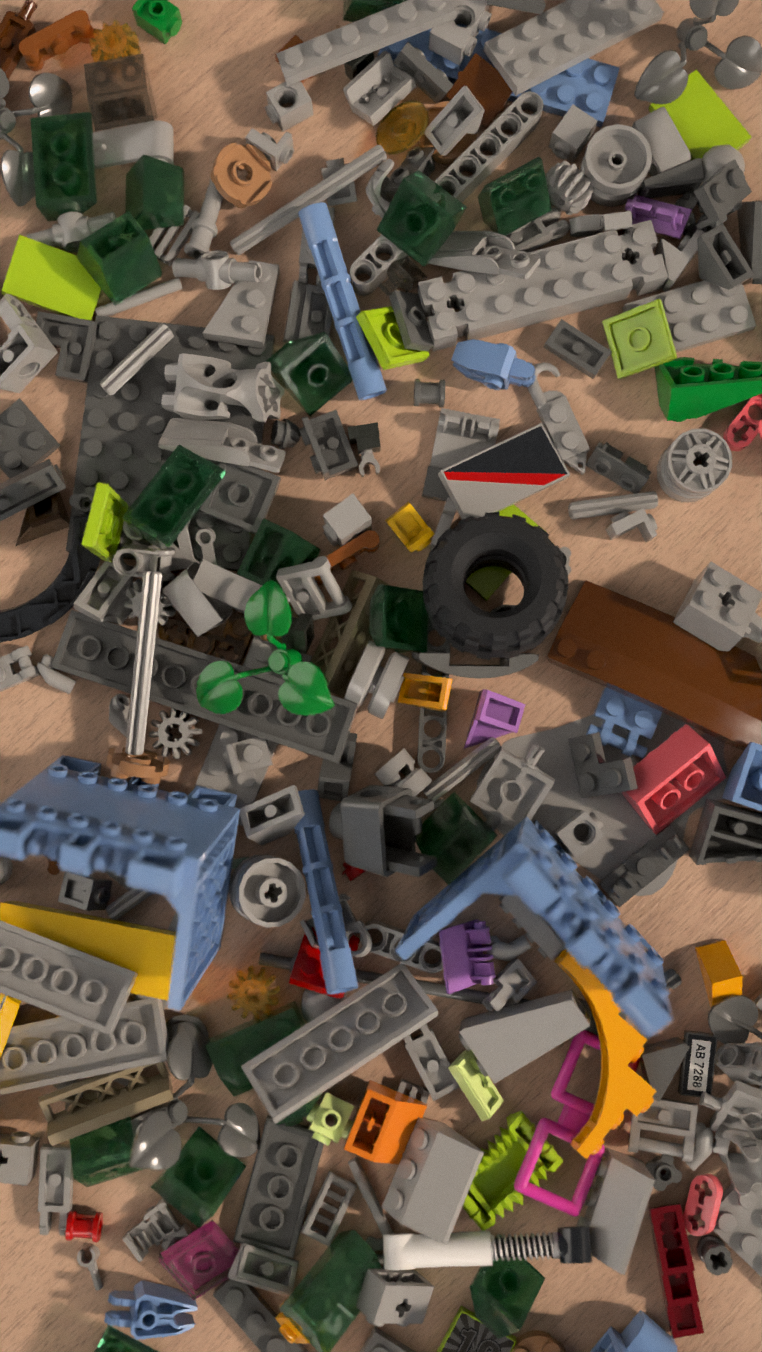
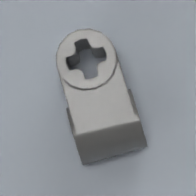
(147, 559)
(741, 1062)

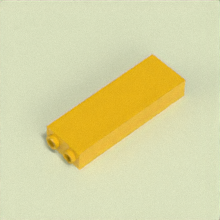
(125, 944)

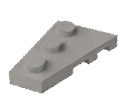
(245, 310)

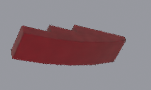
(676, 1270)

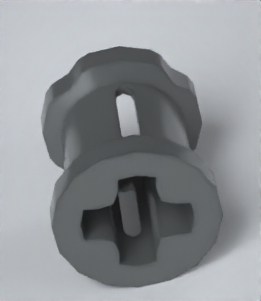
(429, 393)
(714, 1264)

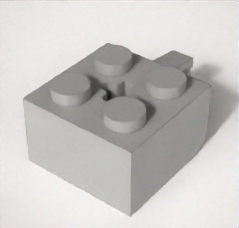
(720, 609)

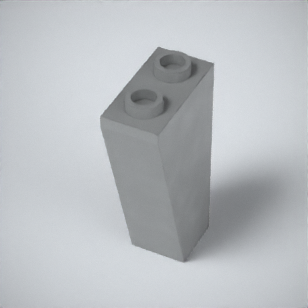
(522, 1032)

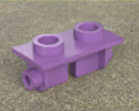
(665, 217)

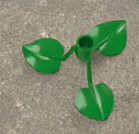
(304, 685)

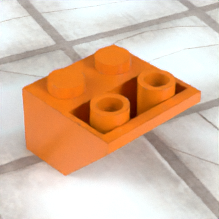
(383, 1124)

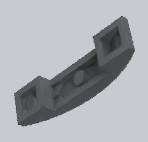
(440, 662)

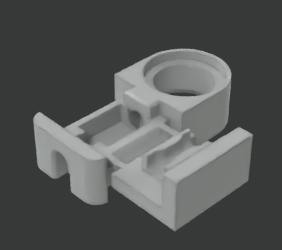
(594, 224)
(351, 925)
(155, 1230)

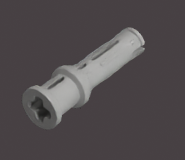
(204, 226)

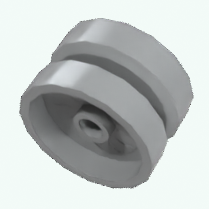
(616, 164)
(377, 680)
(266, 874)

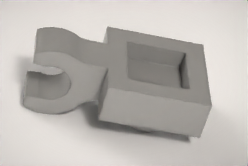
(513, 984)

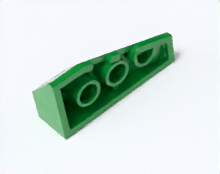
(699, 389)

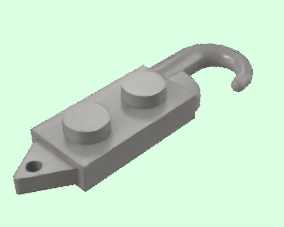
(560, 421)

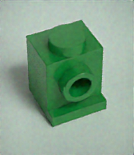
(158, 18)

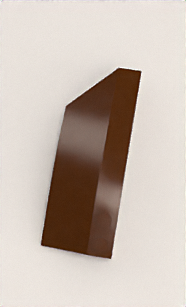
(661, 665)

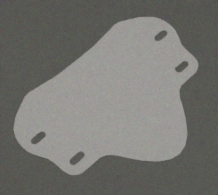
(622, 826)

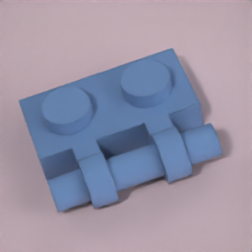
(627, 714)

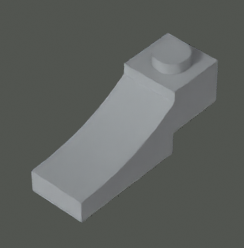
(225, 585)

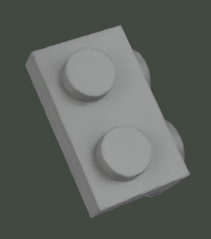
(378, 89)

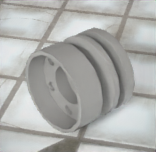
(683, 479)

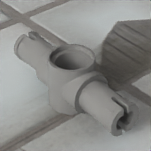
(71, 229)
(217, 269)

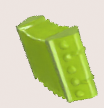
(495, 1177)

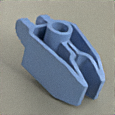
(492, 364)
(153, 1310)

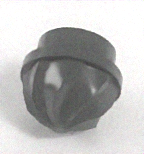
(285, 434)

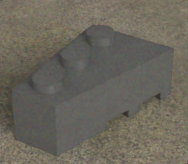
(727, 835)

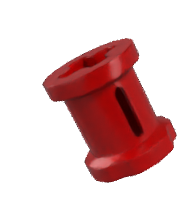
(84, 1226)

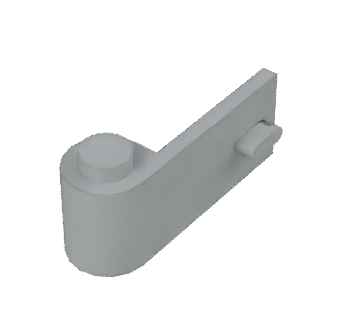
(130, 142)

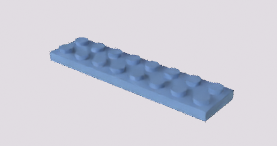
(583, 85)

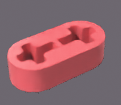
(709, 1206)

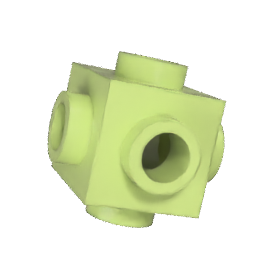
(341, 1113)

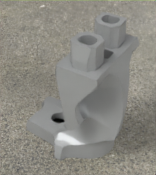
(196, 390)

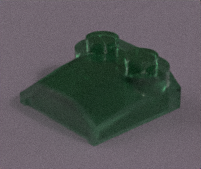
(398, 619)

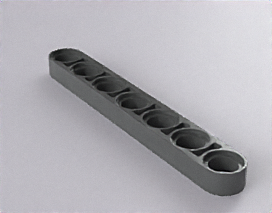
(436, 743)

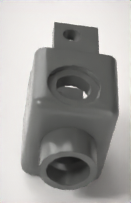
(382, 829)

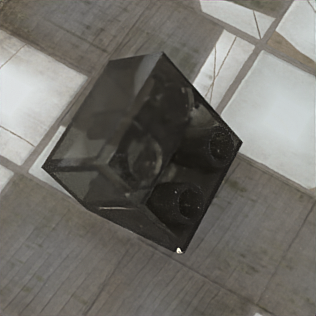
(119, 92)

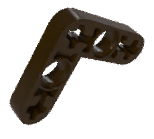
(227, 639)

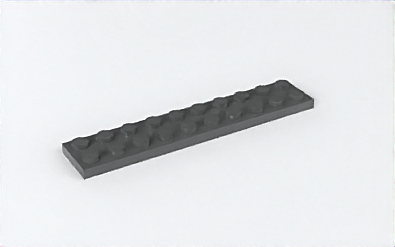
(107, 656)

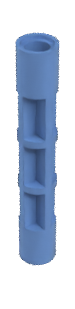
(341, 300)
(323, 896)

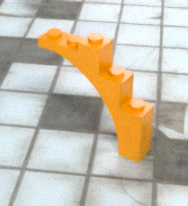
(619, 1044)

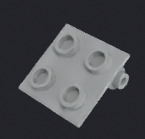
(462, 436)

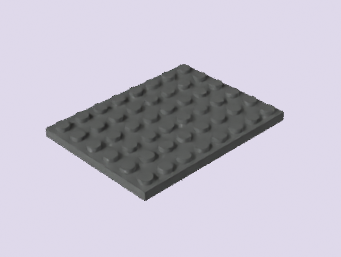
(125, 428)

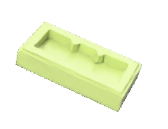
(476, 1087)

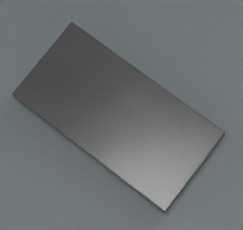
(279, 1188)

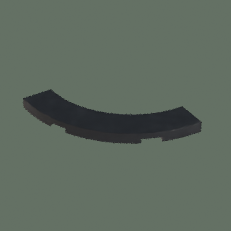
(58, 596)

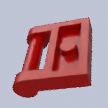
(308, 969)

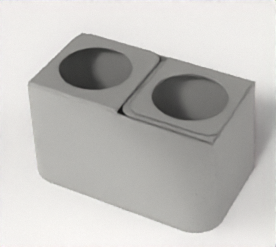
(664, 140)
(196, 608)

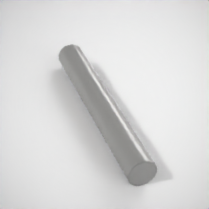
(140, 298)

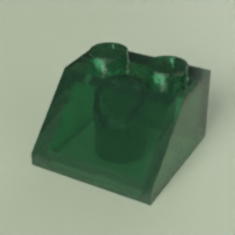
(421, 217)
(199, 1178)

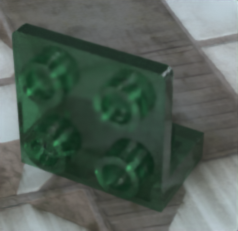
(103, 1153)

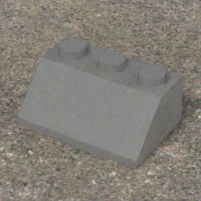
(432, 1179)
(617, 1208)

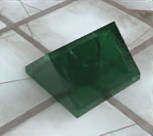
(155, 193)

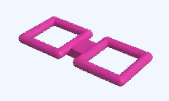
(571, 1120)

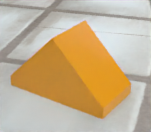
(425, 691)
(719, 971)

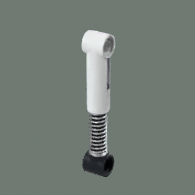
(480, 1248)

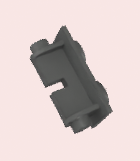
(416, 159)
(629, 475)

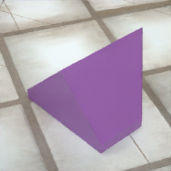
(493, 717)

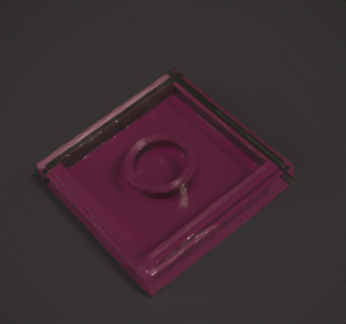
(200, 1259)

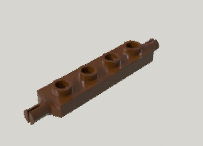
(13, 30)

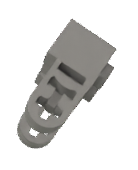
(25, 350)

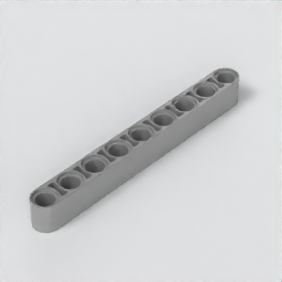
(460, 186)

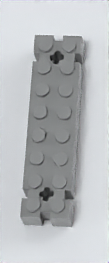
(566, 282)

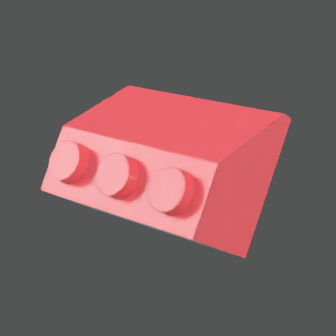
(674, 778)

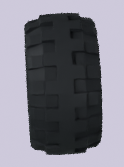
(504, 544)

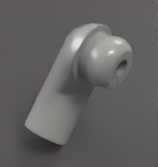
(506, 951)

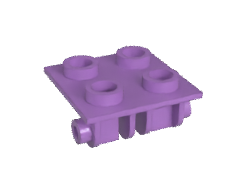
(464, 955)

